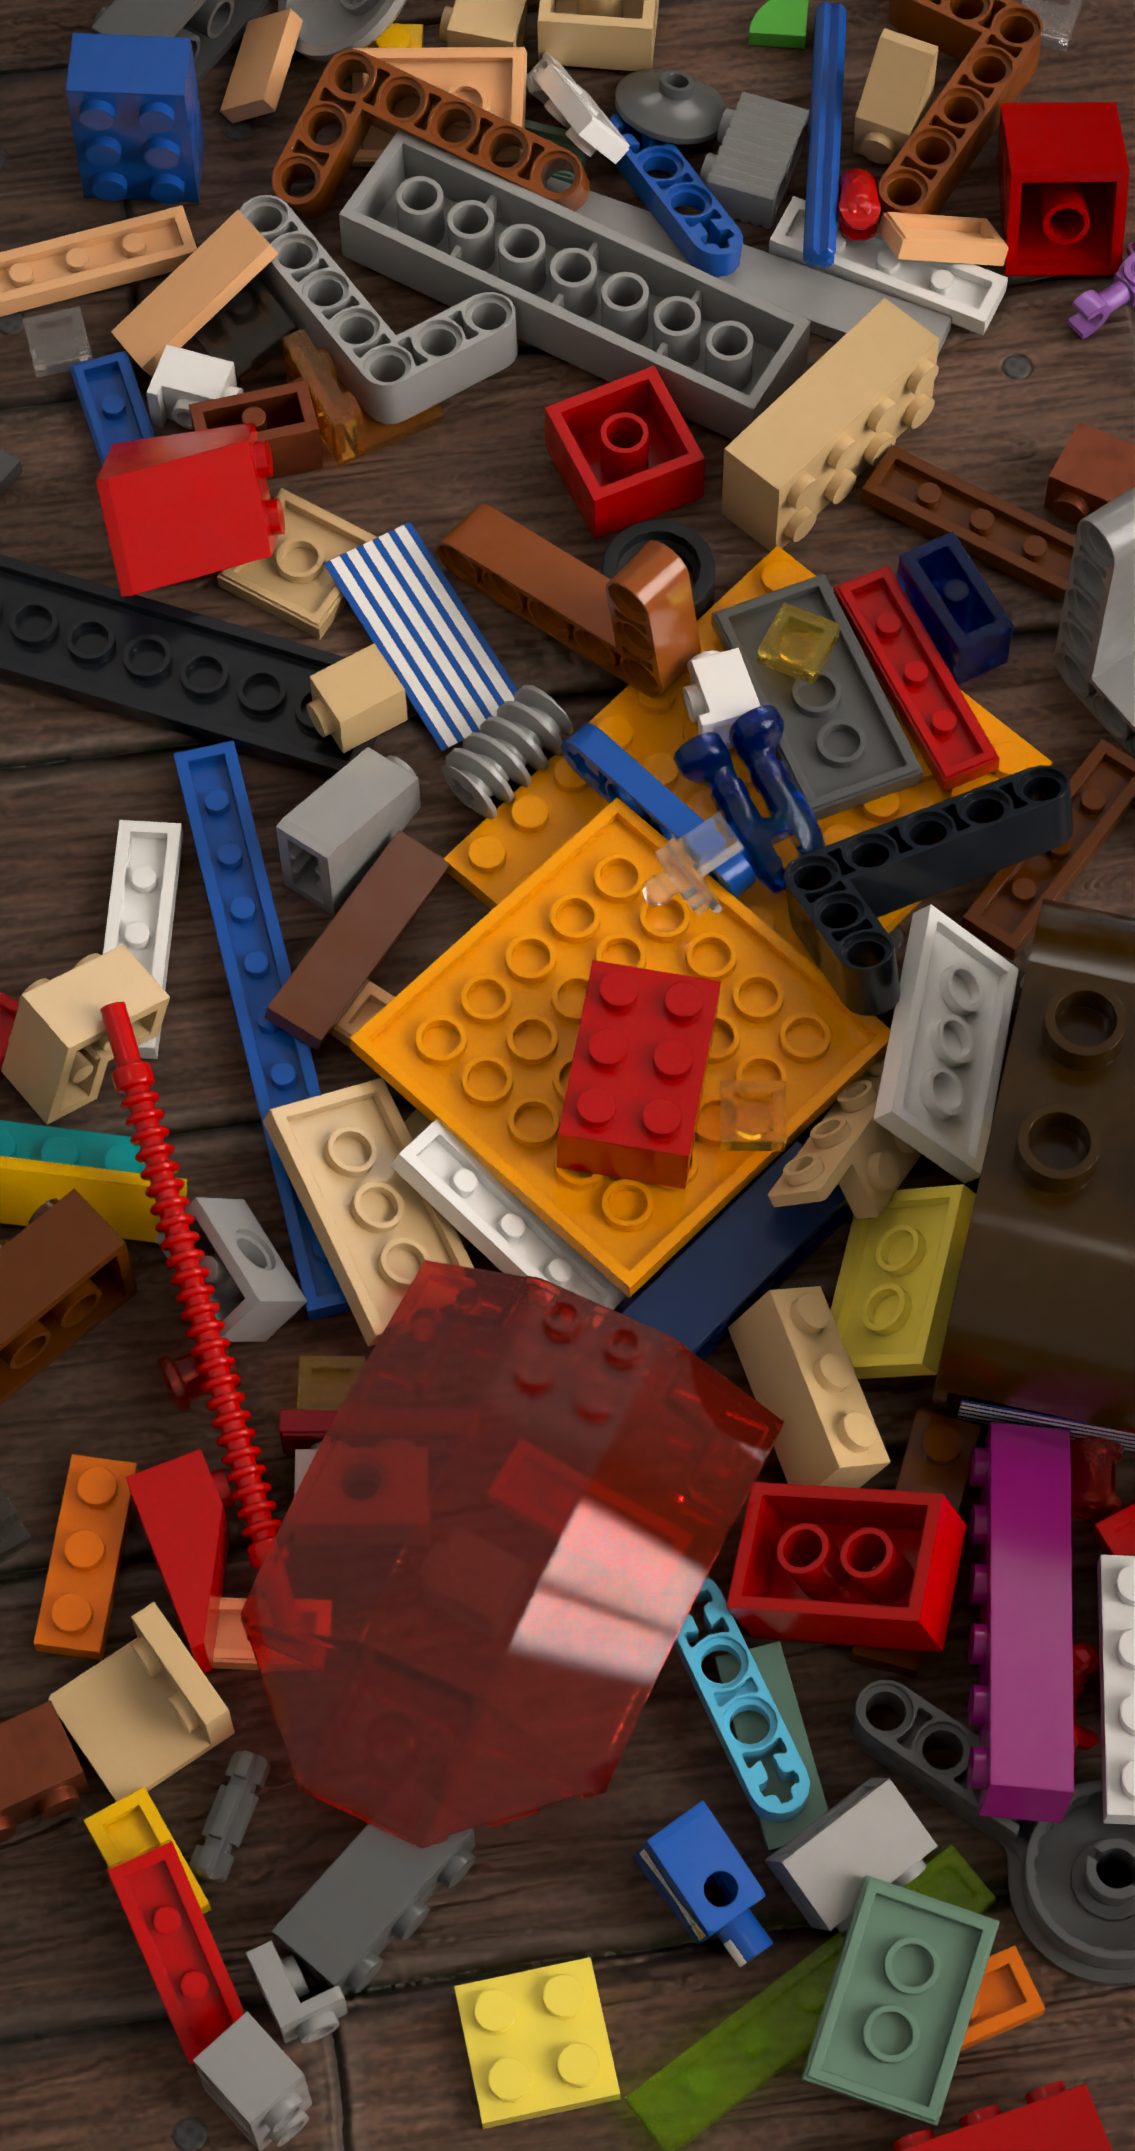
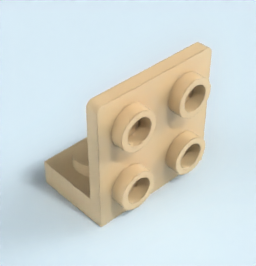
(143, 1709)

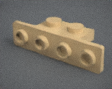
(851, 1152)

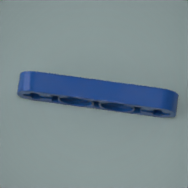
(683, 189)
(619, 775)

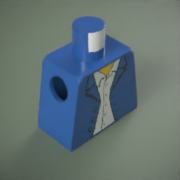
(699, 1853)

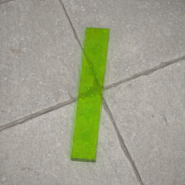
(771, 2027)

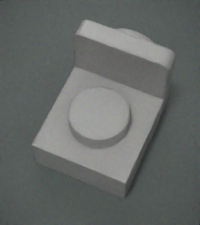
(283, 1985)

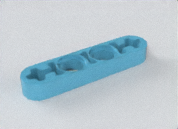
(739, 1695)

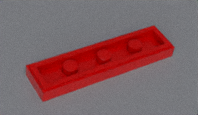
(916, 679)

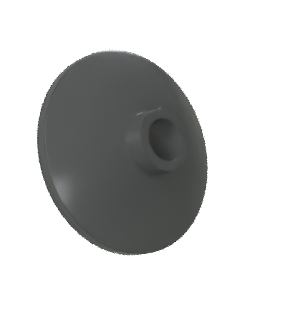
(669, 106)

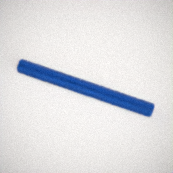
(824, 135)

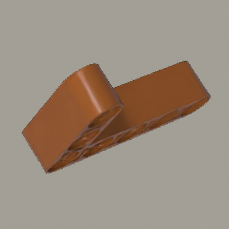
(998, 56)
(434, 115)
(629, 625)

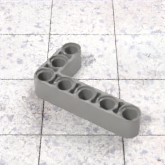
(383, 371)
(1098, 618)

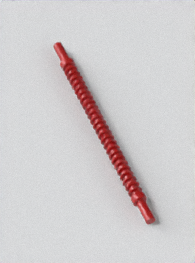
(134, 1081)

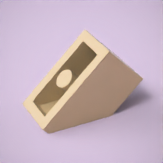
(894, 96)

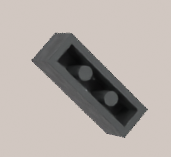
(365, 1902)

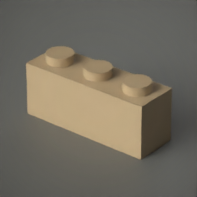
(809, 1383)

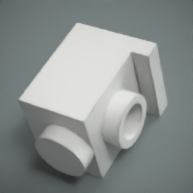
(186, 379)
(718, 691)

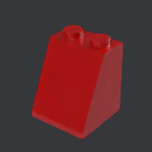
(1062, 188)
(188, 505)

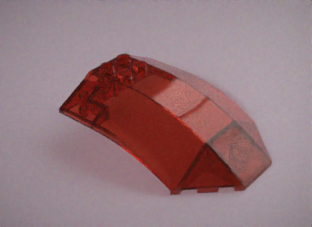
(495, 1553)

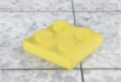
(537, 2043)

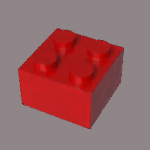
(624, 452)

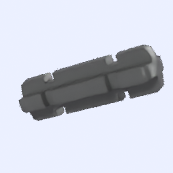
(229, 1816)

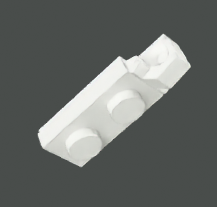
(575, 110)

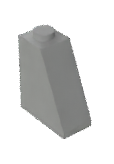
(345, 827)

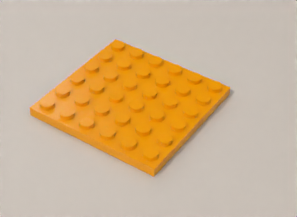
(498, 1018)

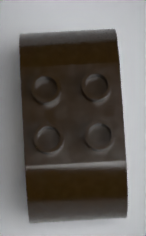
(1051, 1234)

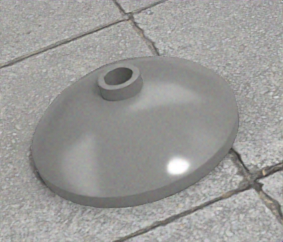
(340, 24)

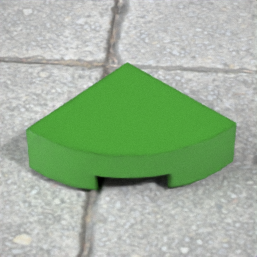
(780, 24)

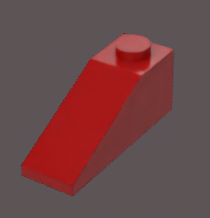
(189, 1539)

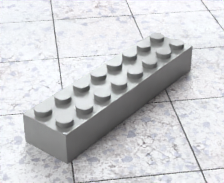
(573, 284)

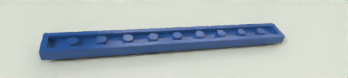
(255, 973)

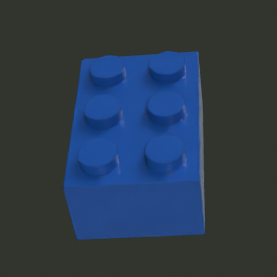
(136, 117)

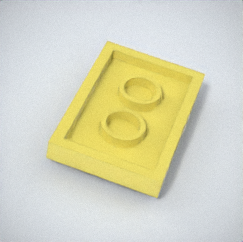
(902, 1281)

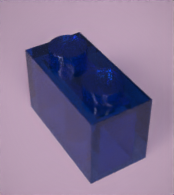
(956, 607)

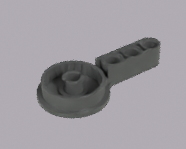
(1050, 1865)

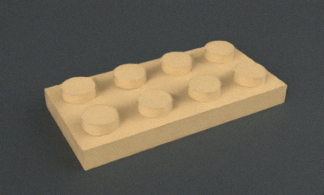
(358, 1205)

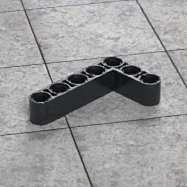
(851, 883)

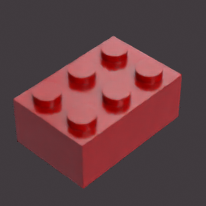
(638, 1074)
(847, 1566)

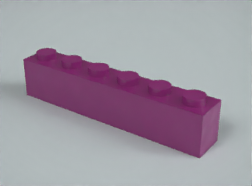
(1023, 1624)

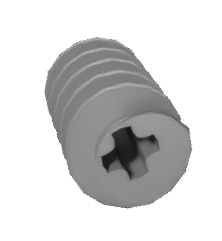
(505, 748)

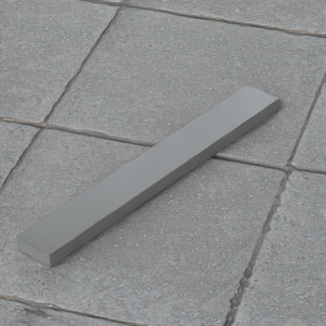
(823, 299)

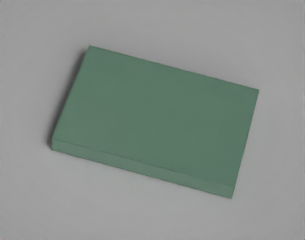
(900, 2001)

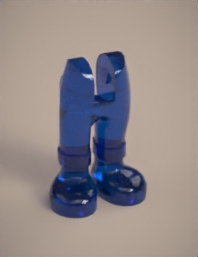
(754, 740)

